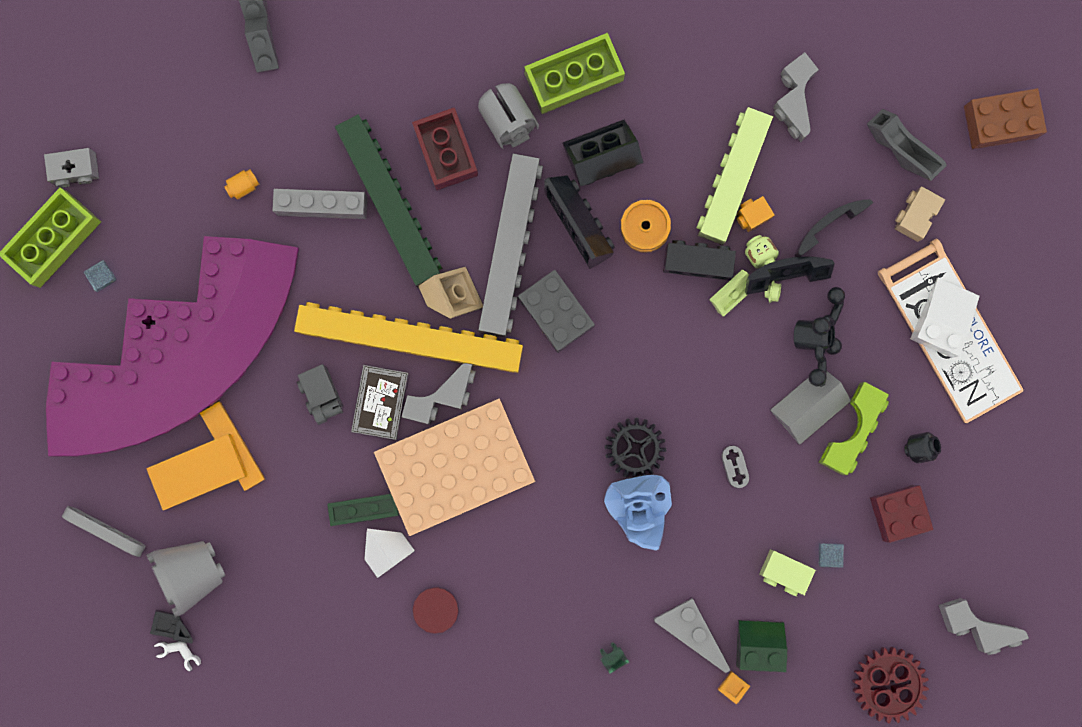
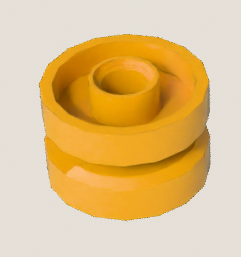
(651, 238)

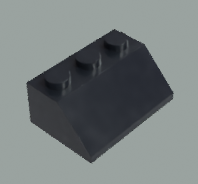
(603, 152)

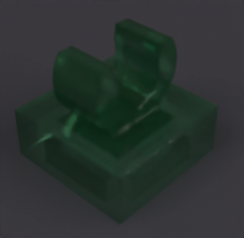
(614, 659)

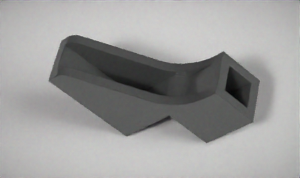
(259, 34)
(907, 149)

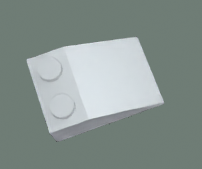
(946, 318)

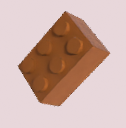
(1005, 118)

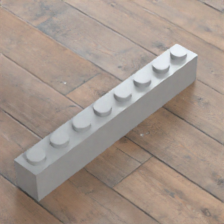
(509, 245)

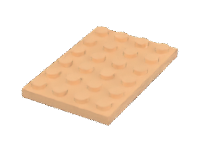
(454, 467)

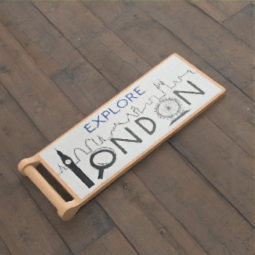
(981, 373)

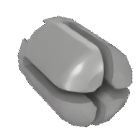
(497, 120)

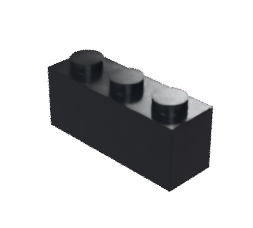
(699, 260)

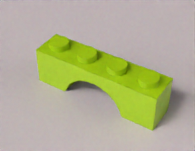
(867, 403)

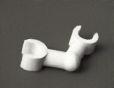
(183, 649)

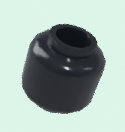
(922, 447)

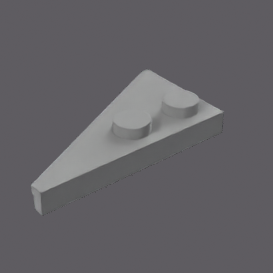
(689, 626)

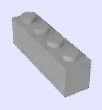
(320, 203)

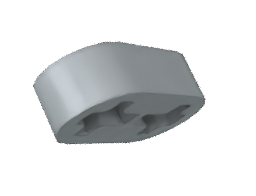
(740, 465)

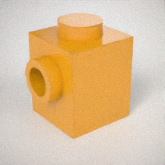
(754, 214)

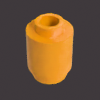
(241, 184)

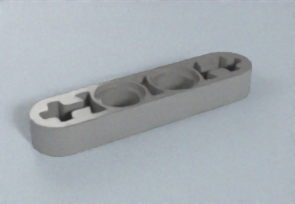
(103, 531)

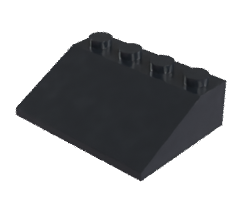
(577, 219)

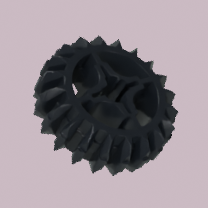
(651, 438)

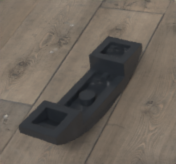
(851, 209)
(812, 267)

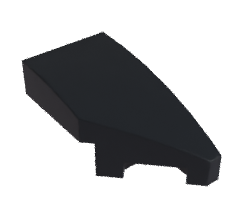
(168, 626)

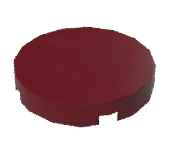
(435, 610)

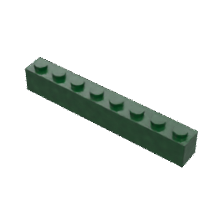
(387, 200)

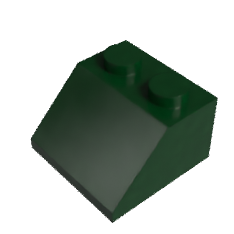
(761, 646)

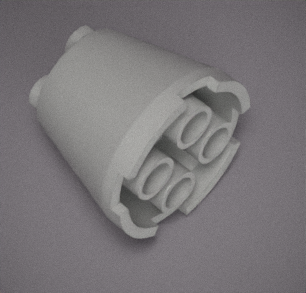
(186, 573)

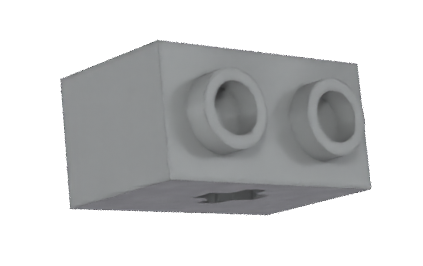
(60, 163)

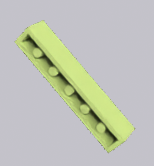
(735, 175)

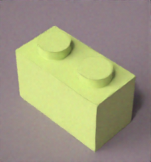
(786, 572)

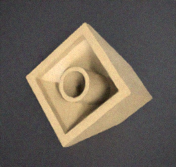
(451, 293)

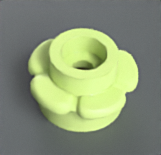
(773, 292)

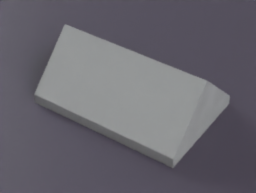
(810, 407)

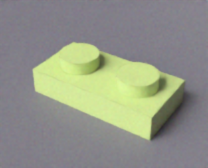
(730, 294)

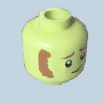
(761, 251)

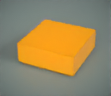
(733, 687)

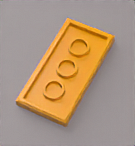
(196, 472)

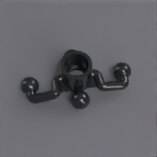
(820, 336)

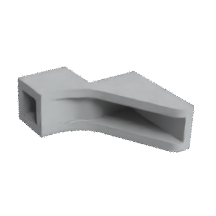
(793, 107)
(451, 394)
(987, 635)

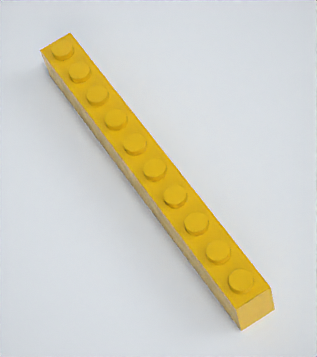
(407, 338)

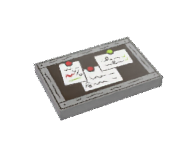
(380, 402)

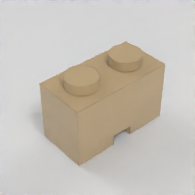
(915, 219)

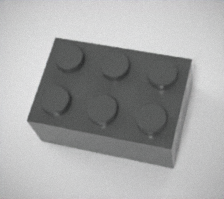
(556, 311)

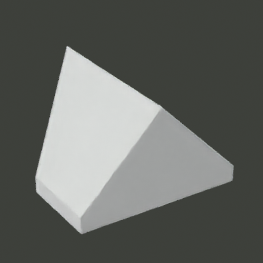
(385, 550)

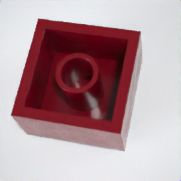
(901, 513)

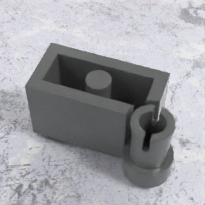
(321, 393)

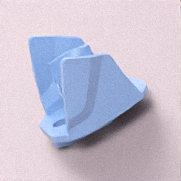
(640, 508)

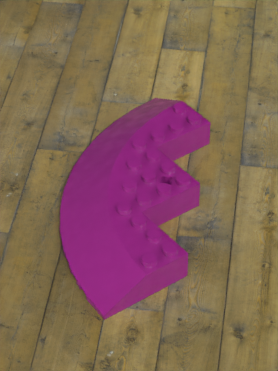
(178, 362)

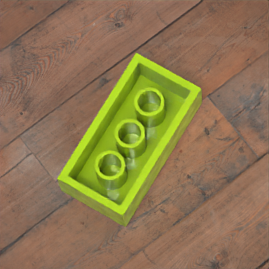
(574, 73)
(49, 238)

